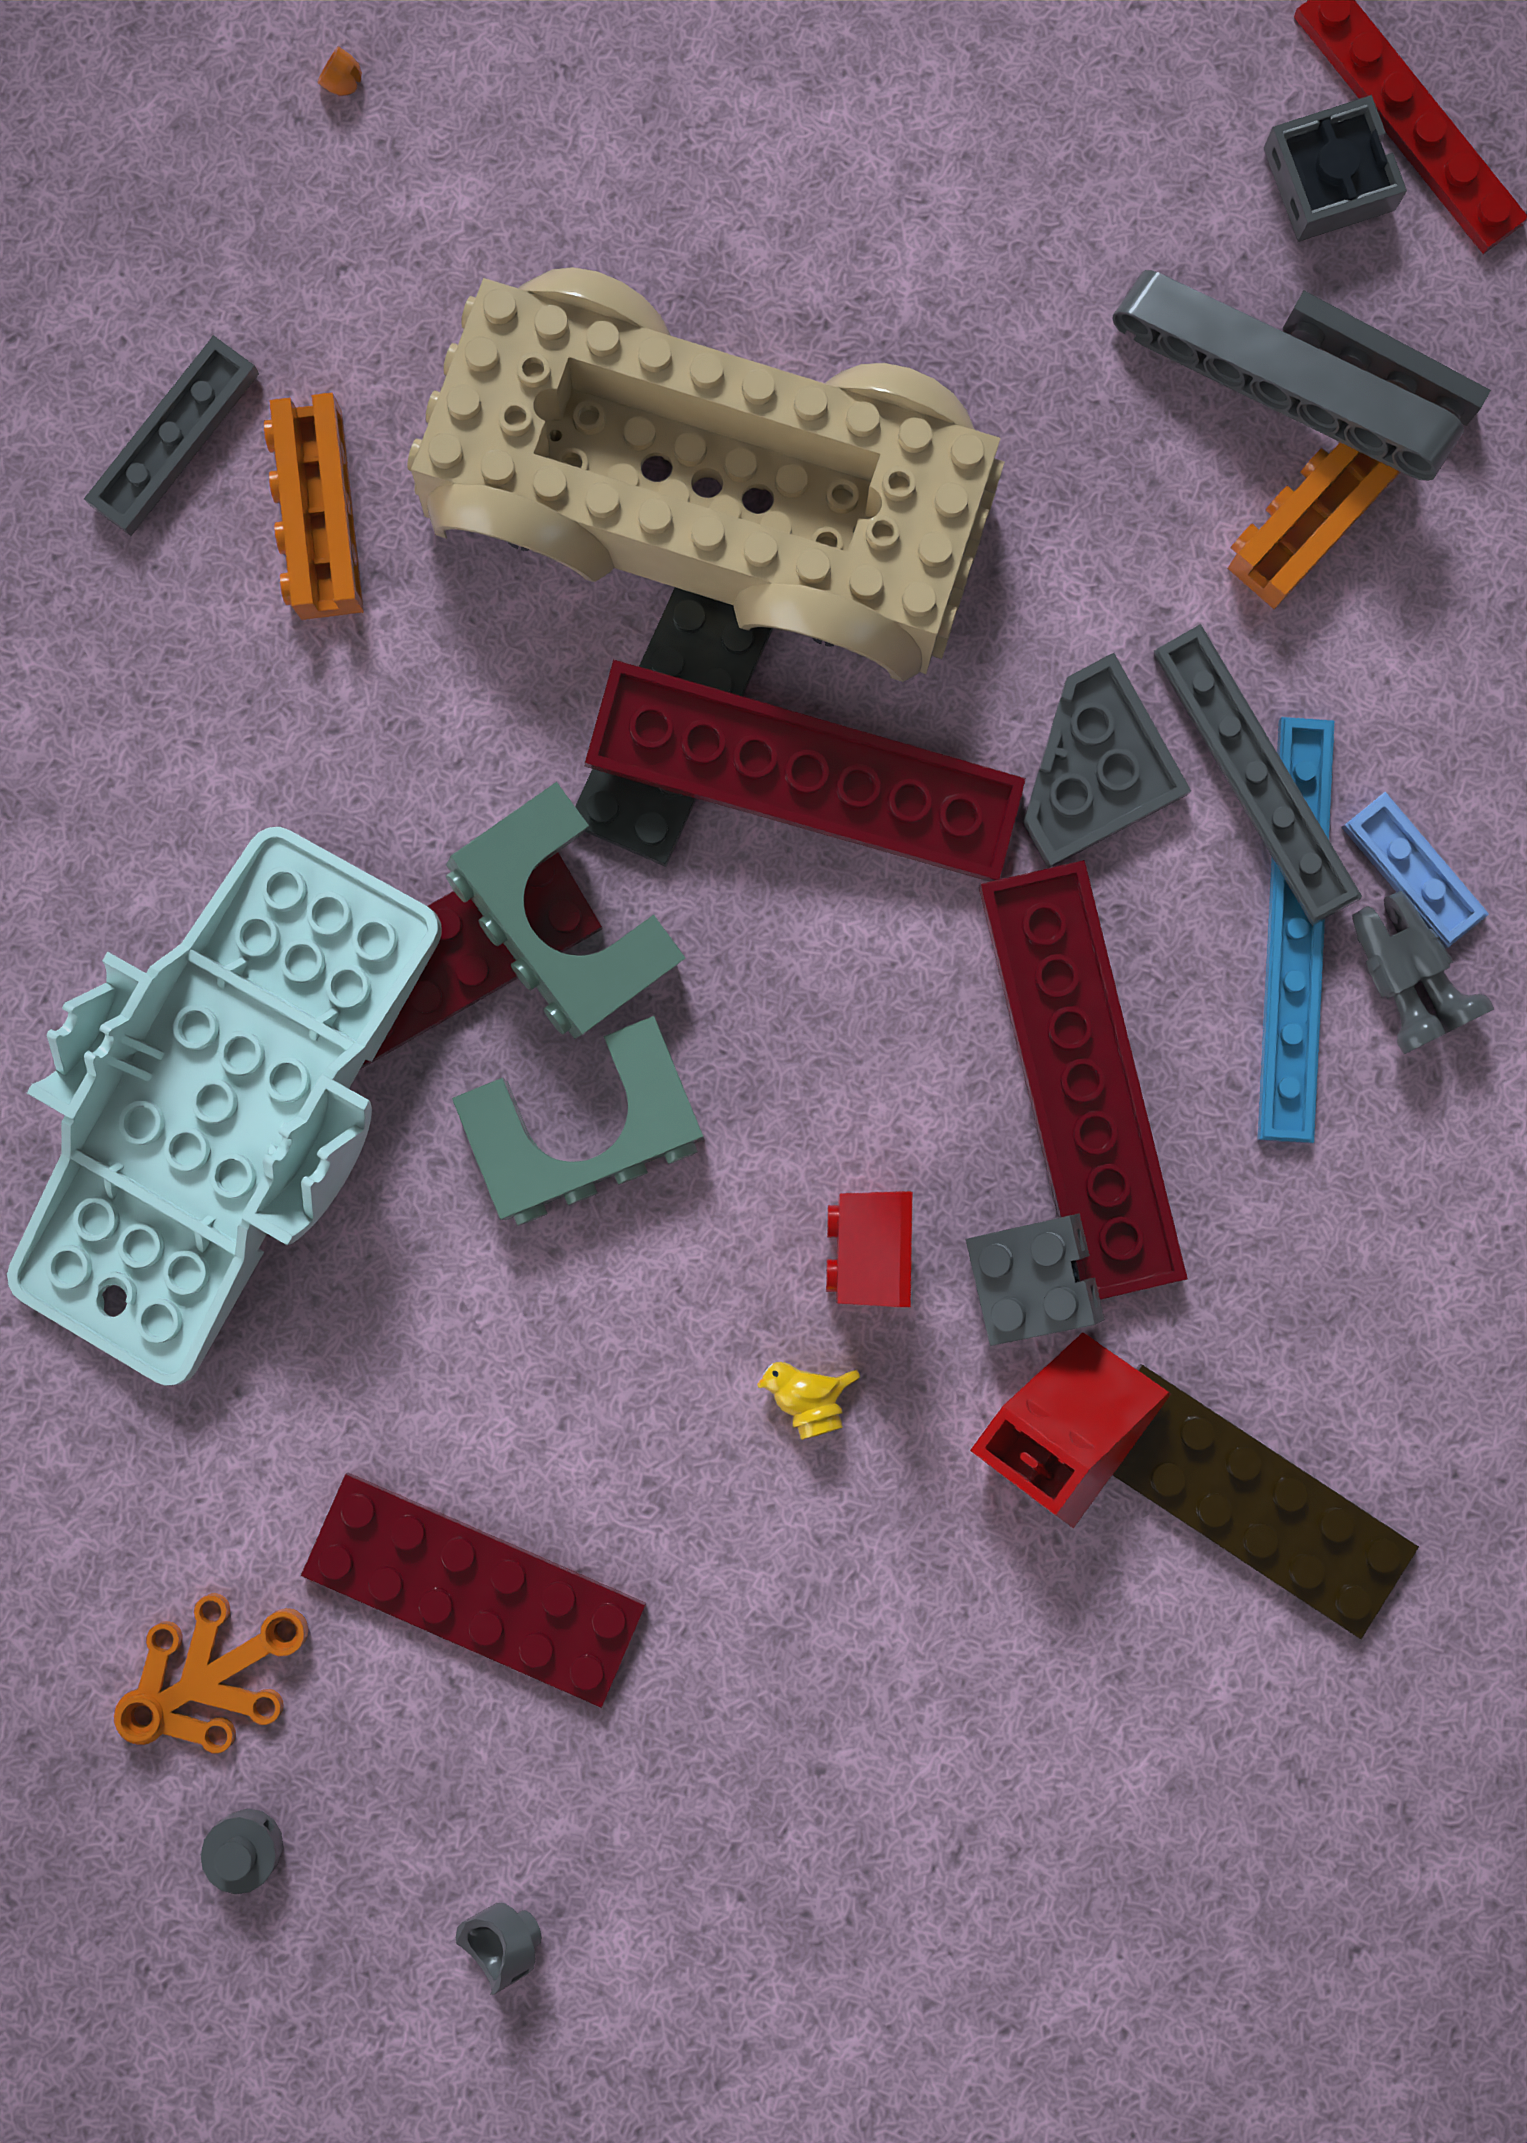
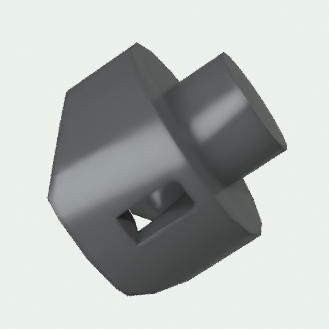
(241, 1851)
(501, 1943)

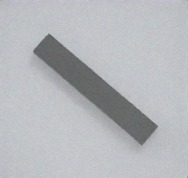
(1257, 775)

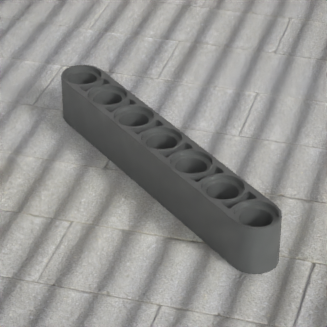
(1289, 375)

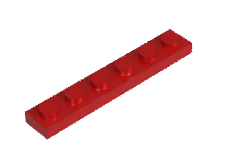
(1413, 120)

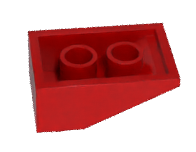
(871, 1248)

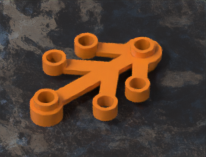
(203, 1679)

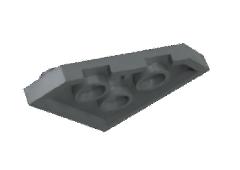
(1098, 765)

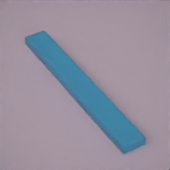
(1294, 957)

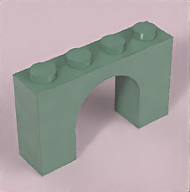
(494, 876)
(526, 1178)

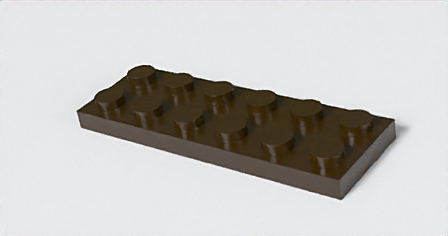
(1266, 1511)

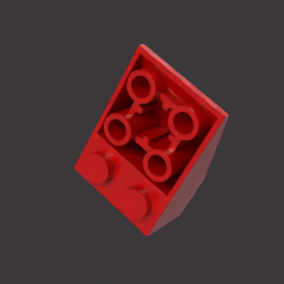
(1071, 1427)

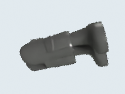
(1411, 958)

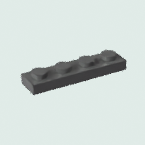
(1384, 356)
(172, 435)

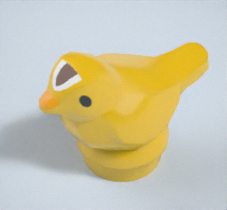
(807, 1397)

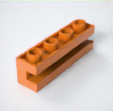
(315, 508)
(1308, 521)

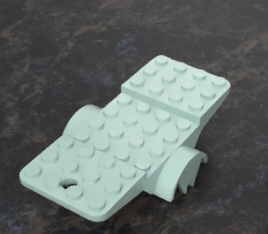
(215, 1100)

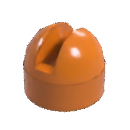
(340, 73)

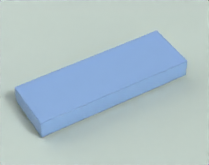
(1415, 869)

